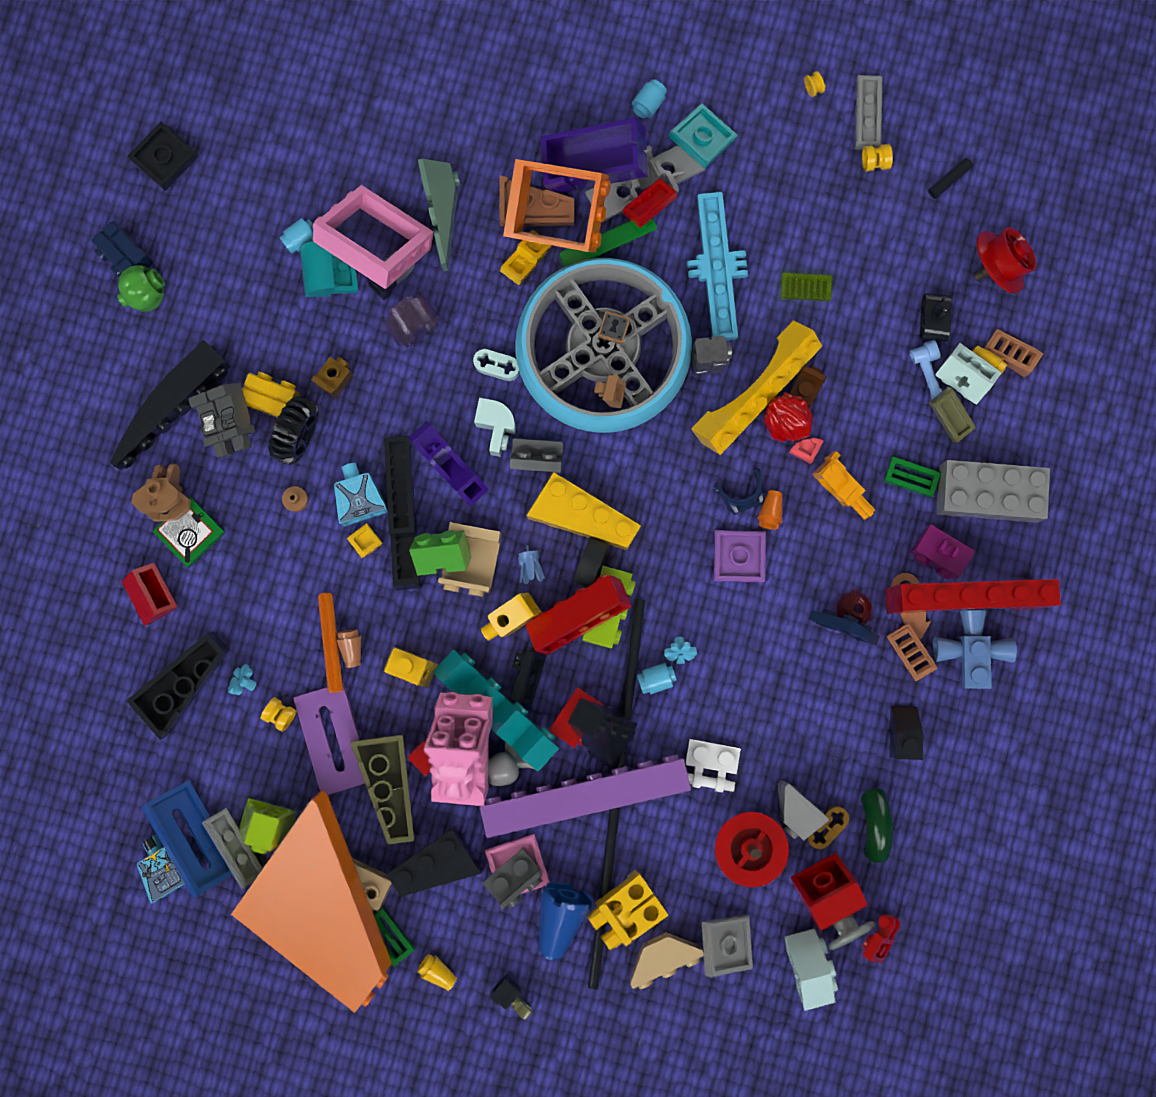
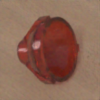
(846, 606)

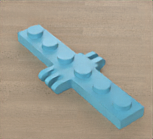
(717, 265)

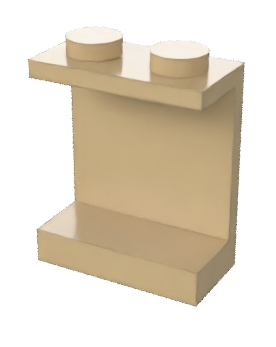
(484, 551)

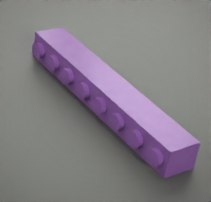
(585, 797)

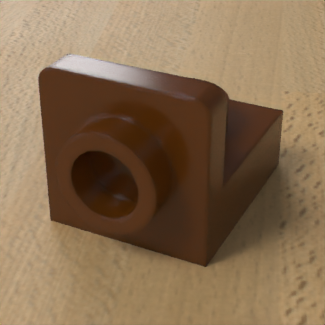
(808, 384)

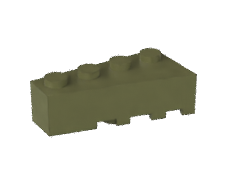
(386, 780)

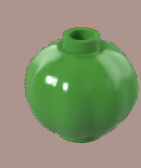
(140, 288)

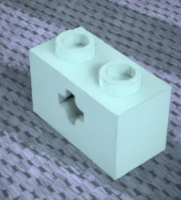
(968, 373)

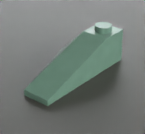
(441, 194)

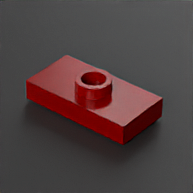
(650, 203)

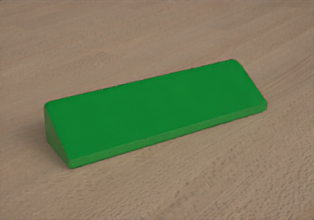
(610, 240)

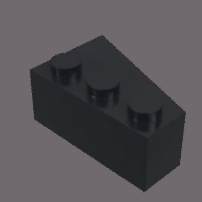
(602, 730)
(436, 864)

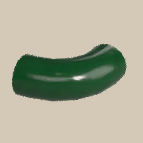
(878, 825)

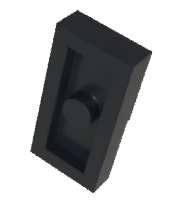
(530, 667)

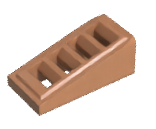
(1017, 345)
(922, 672)

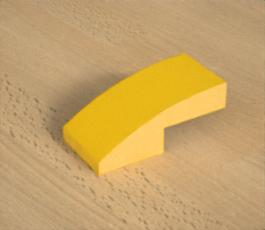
(524, 260)

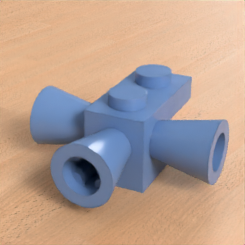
(974, 650)

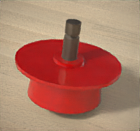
(1005, 258)

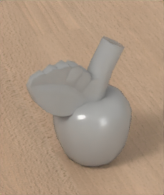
(504, 767)

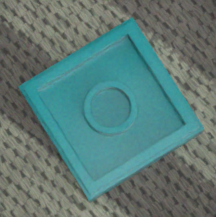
(703, 135)

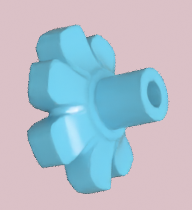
(680, 651)
(241, 680)

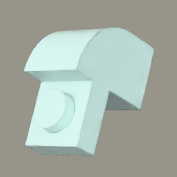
(495, 417)

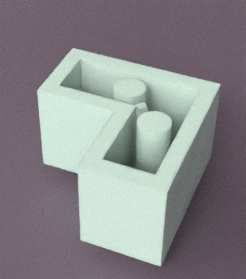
(812, 971)

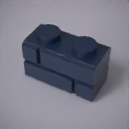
(119, 249)

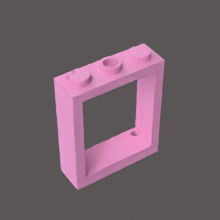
(359, 258)

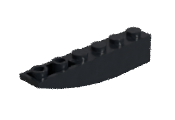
(170, 401)

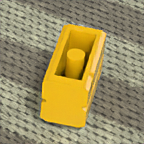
(267, 395)

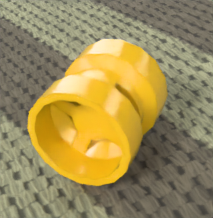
(877, 157)
(278, 714)

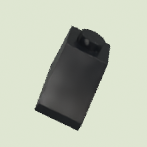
(905, 733)

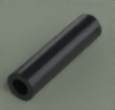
(950, 178)

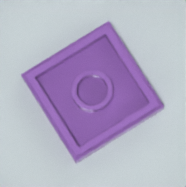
(739, 556)

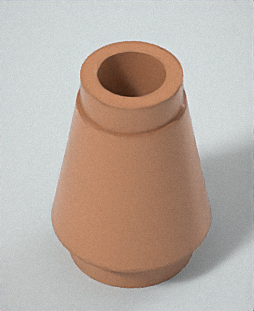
(350, 647)

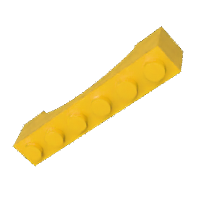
(724, 425)

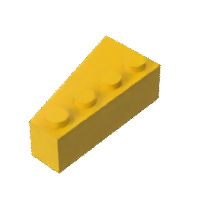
(576, 511)

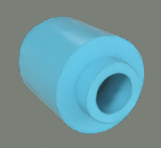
(649, 99)
(297, 235)
(656, 678)

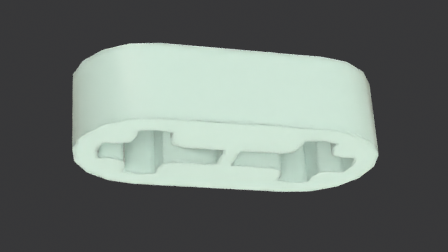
(498, 359)

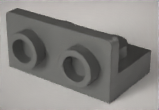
(536, 455)
(514, 878)

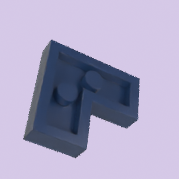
(846, 625)

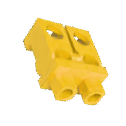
(629, 910)

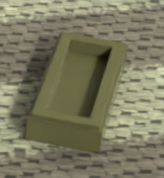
(952, 414)

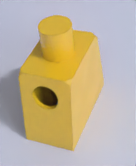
(519, 612)
(410, 667)

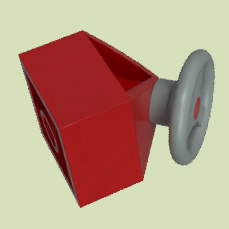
(832, 899)

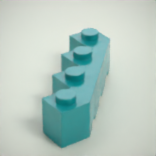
(508, 719)

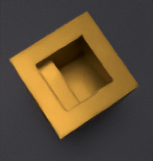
(335, 384)

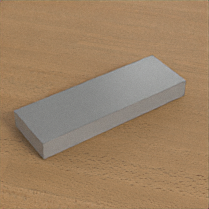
(868, 111)
(230, 844)

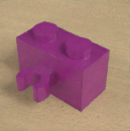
(941, 552)

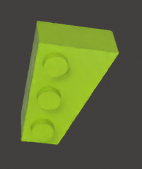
(265, 825)

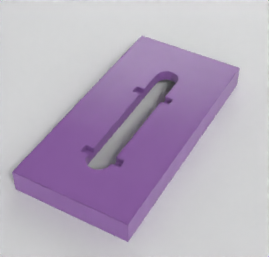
(346, 730)

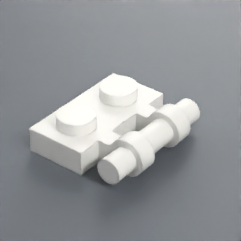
(713, 757)

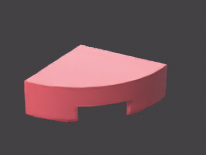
(807, 449)

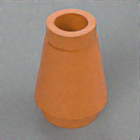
(771, 511)

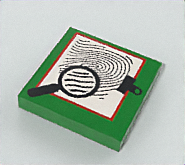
(190, 534)

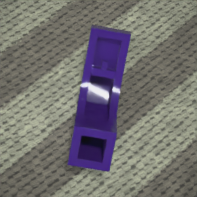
(448, 463)

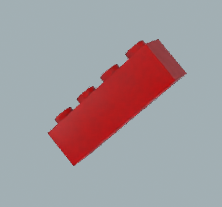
(578, 614)

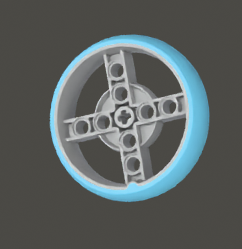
(564, 288)

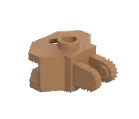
(162, 495)

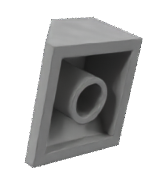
(798, 813)

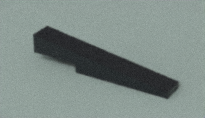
(401, 511)

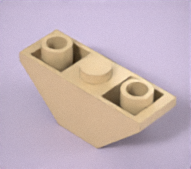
(662, 957)

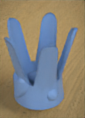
(529, 564)

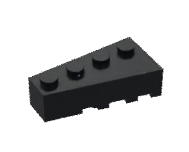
(172, 691)

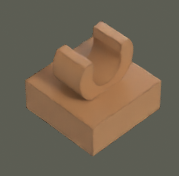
(611, 391)

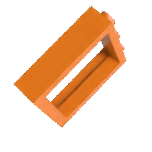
(519, 197)

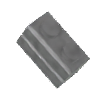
(710, 355)

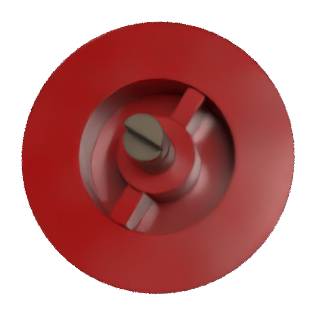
(751, 849)

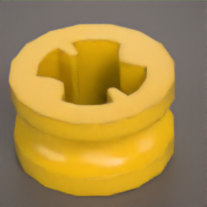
(814, 84)

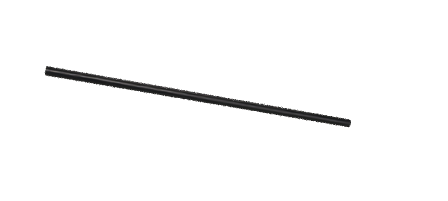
(613, 820)

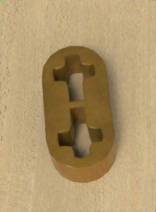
(832, 831)

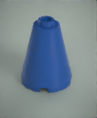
(560, 917)

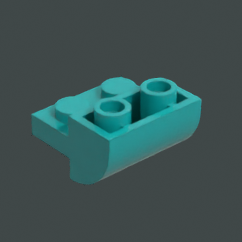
(325, 273)

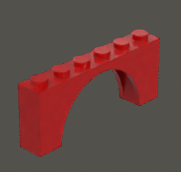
(972, 595)

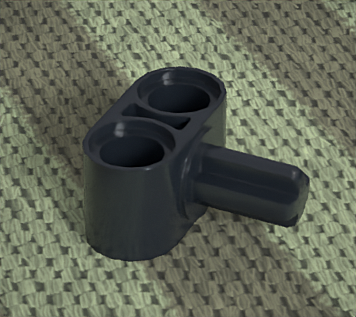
(935, 317)

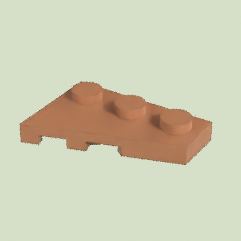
(542, 208)

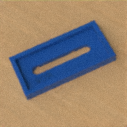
(192, 810)

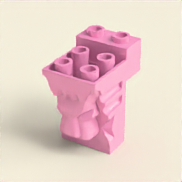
(460, 748)

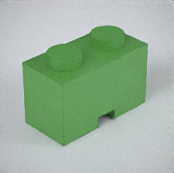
(440, 551)

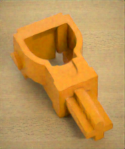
(842, 485)

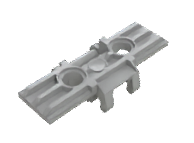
(684, 168)

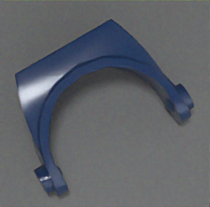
(740, 505)

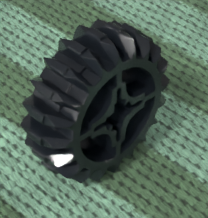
(293, 430)

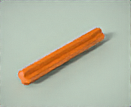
(330, 645)

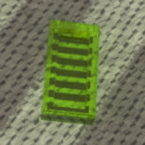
(806, 287)

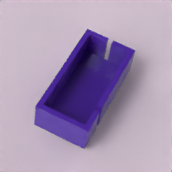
(603, 148)

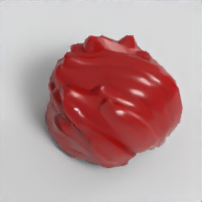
(788, 418)

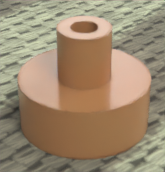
(299, 503)

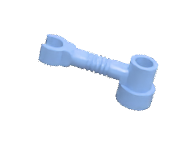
(924, 356)

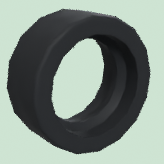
(590, 562)

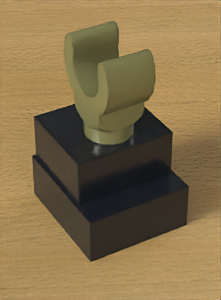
(506, 994)

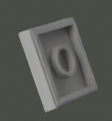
(727, 945)

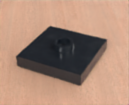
(163, 156)

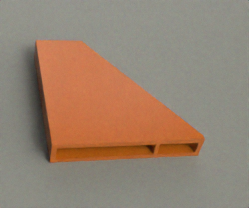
(316, 909)

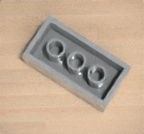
(993, 491)

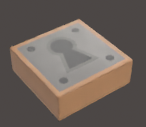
(614, 327)

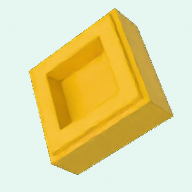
(364, 540)

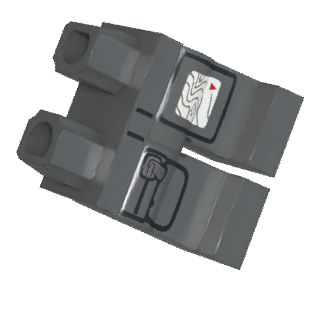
(224, 418)

